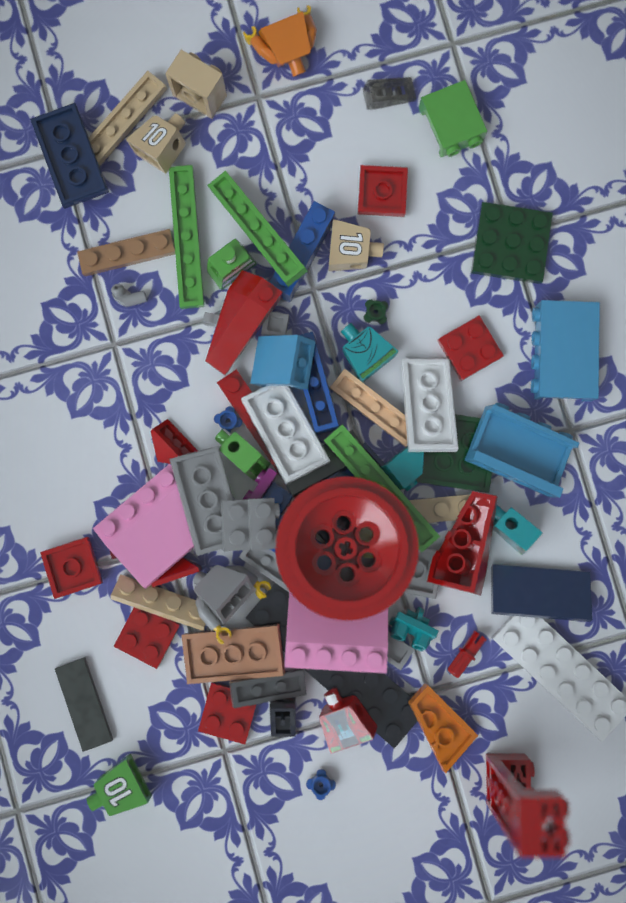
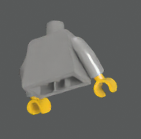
(222, 594)

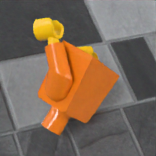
(286, 40)

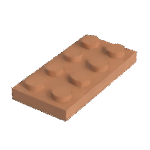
(246, 655)

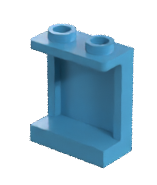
(283, 361)

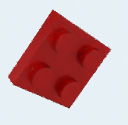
(382, 190)
(470, 348)
(71, 567)
(146, 636)
(222, 719)

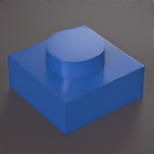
(280, 496)

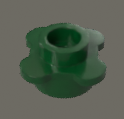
(380, 306)

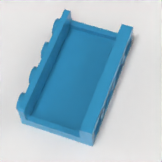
(566, 350)
(521, 449)

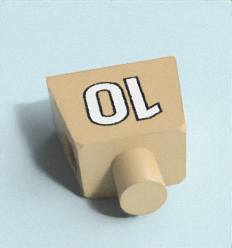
(158, 141)
(351, 247)

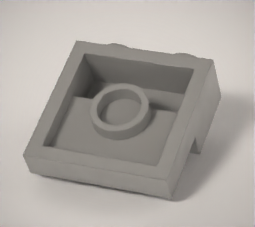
(249, 524)

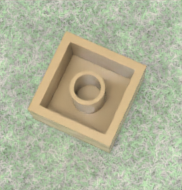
(196, 83)

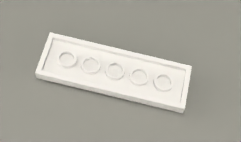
(563, 673)

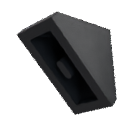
(283, 717)

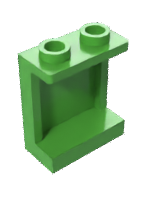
(453, 118)

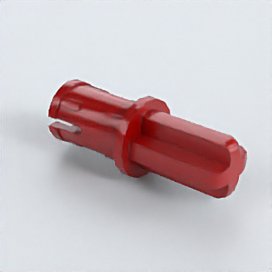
(466, 655)

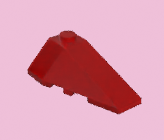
(243, 313)
(465, 552)

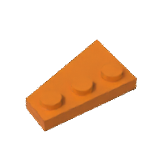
(442, 727)

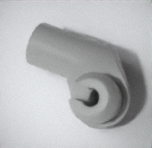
(127, 298)

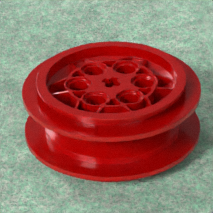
(392, 547)

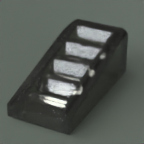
(374, 95)

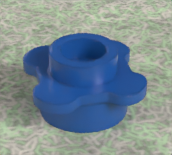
(228, 413)
(328, 785)

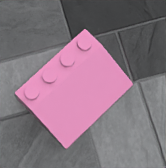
(148, 529)
(335, 644)

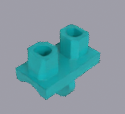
(415, 625)

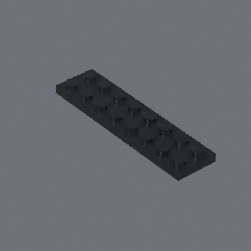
(376, 691)

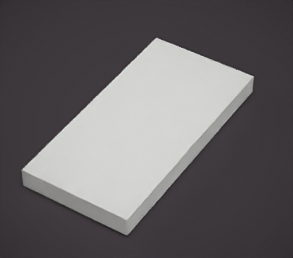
(429, 405)
(285, 431)

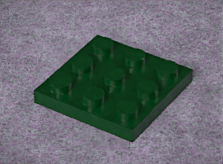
(511, 243)
(450, 468)

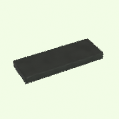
(321, 473)
(83, 704)

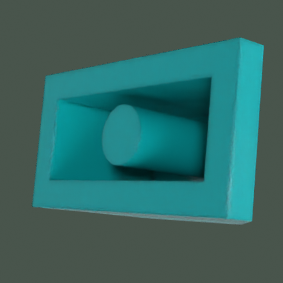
(404, 468)

